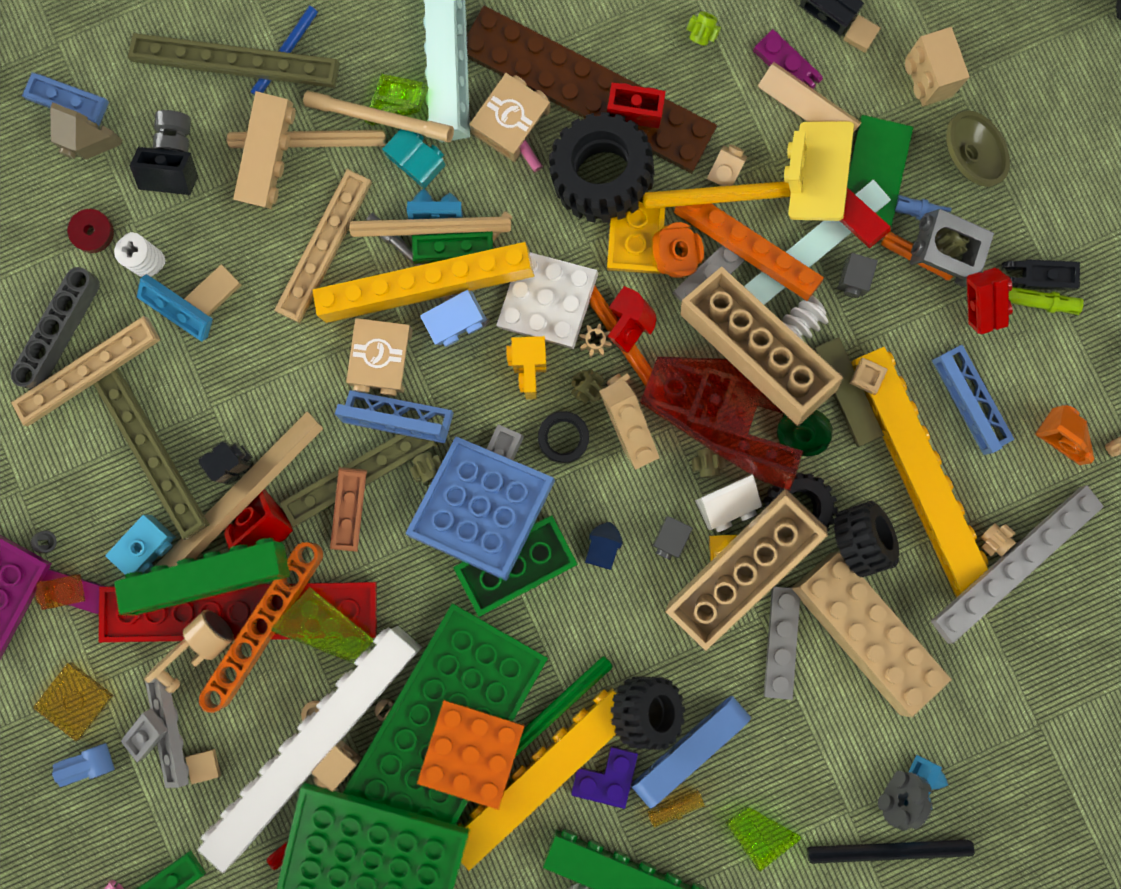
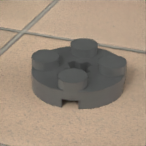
(894, 797)

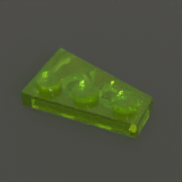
(323, 627)

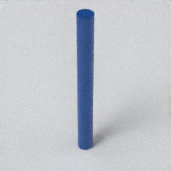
(290, 43)

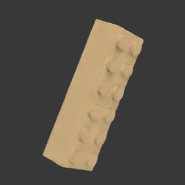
(760, 345)
(746, 569)
(871, 635)

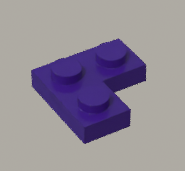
(612, 785)

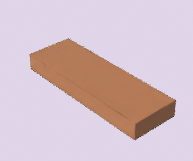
(348, 509)

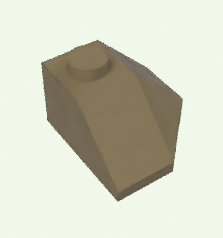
(78, 135)

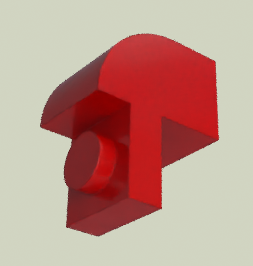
(634, 318)

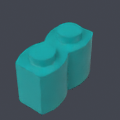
(415, 157)

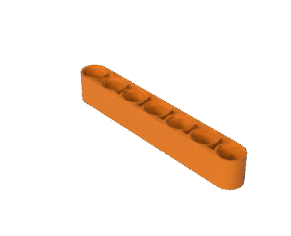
(249, 634)

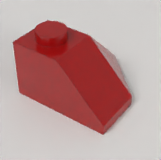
(258, 521)

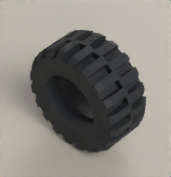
(597, 136)

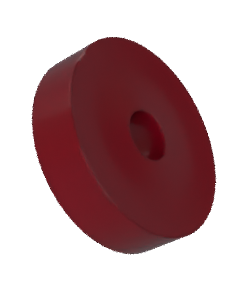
(79, 226)

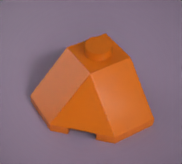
(1067, 434)

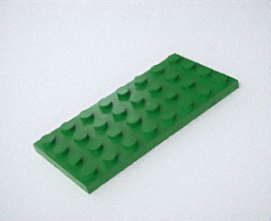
(464, 665)

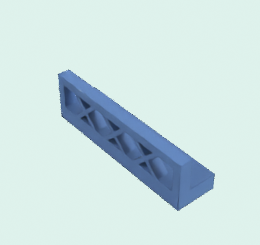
(968, 403)
(395, 422)

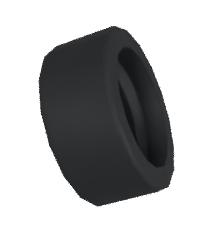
(563, 416)

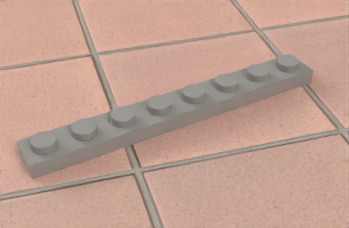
(1016, 564)

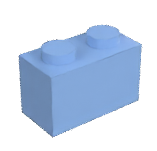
(454, 318)

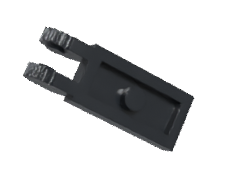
(1045, 274)

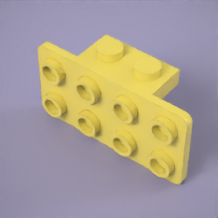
(819, 170)

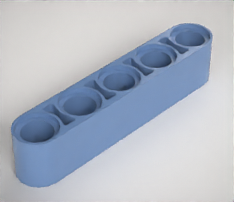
(691, 752)

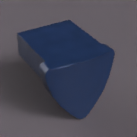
(604, 545)

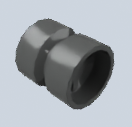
(172, 131)

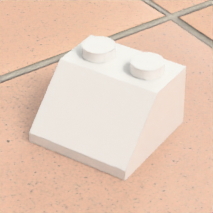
(729, 503)

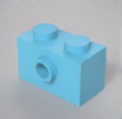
(141, 546)

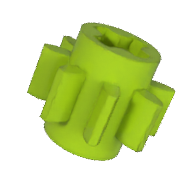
(703, 28)

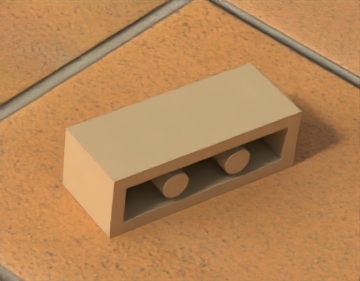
(629, 424)

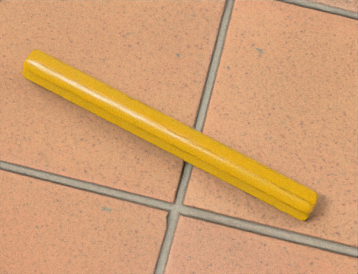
(716, 194)

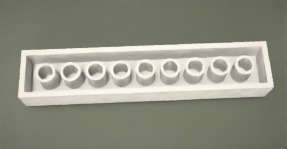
(305, 750)

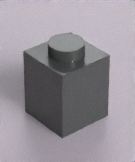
(857, 275)
(671, 538)

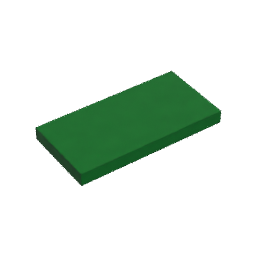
(880, 155)

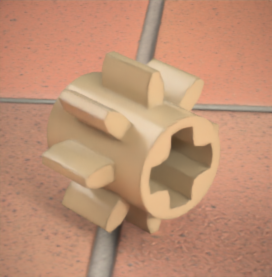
(597, 333)
(998, 540)

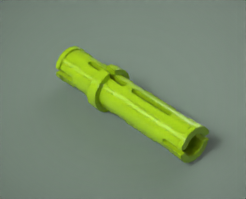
(1050, 302)

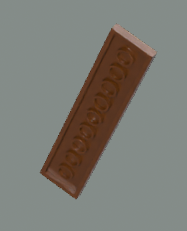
(579, 83)

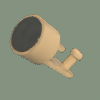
(205, 635)

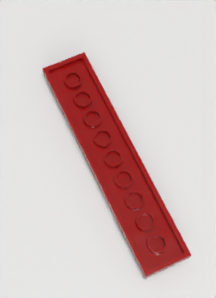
(352, 599)

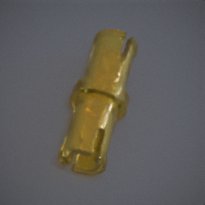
(676, 809)

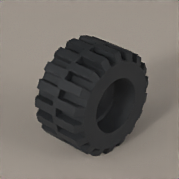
(818, 493)
(866, 539)
(648, 713)

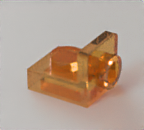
(60, 592)

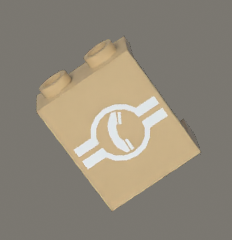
(509, 115)
(378, 356)

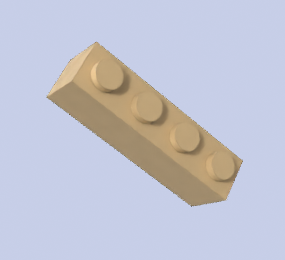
(264, 150)

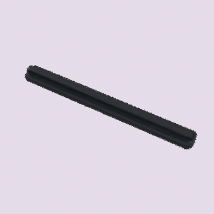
(890, 851)

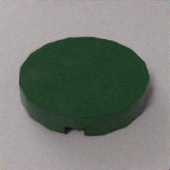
(810, 436)

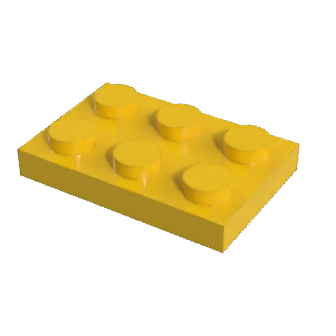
(632, 240)

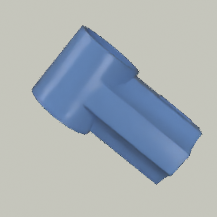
(89, 764)

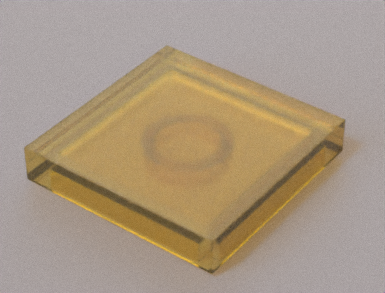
(73, 701)

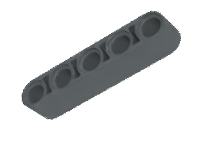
(68, 323)

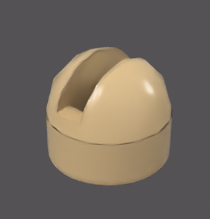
(380, 706)

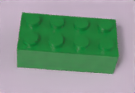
(540, 560)

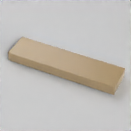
(802, 98)

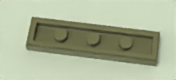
(850, 398)

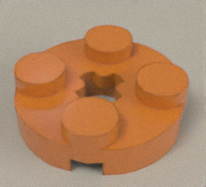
(664, 250)

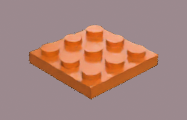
(470, 754)

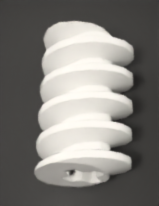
(139, 255)
(806, 317)

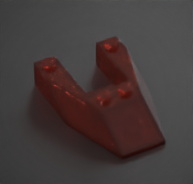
(716, 408)

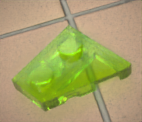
(398, 96)
(761, 837)

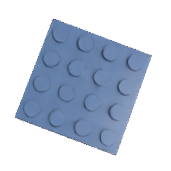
(480, 507)

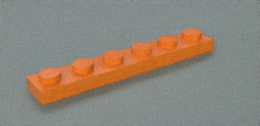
(752, 248)

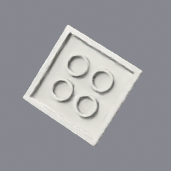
(550, 302)

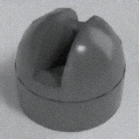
(41, 536)

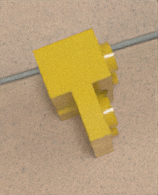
(527, 357)

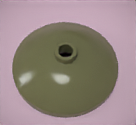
(977, 149)

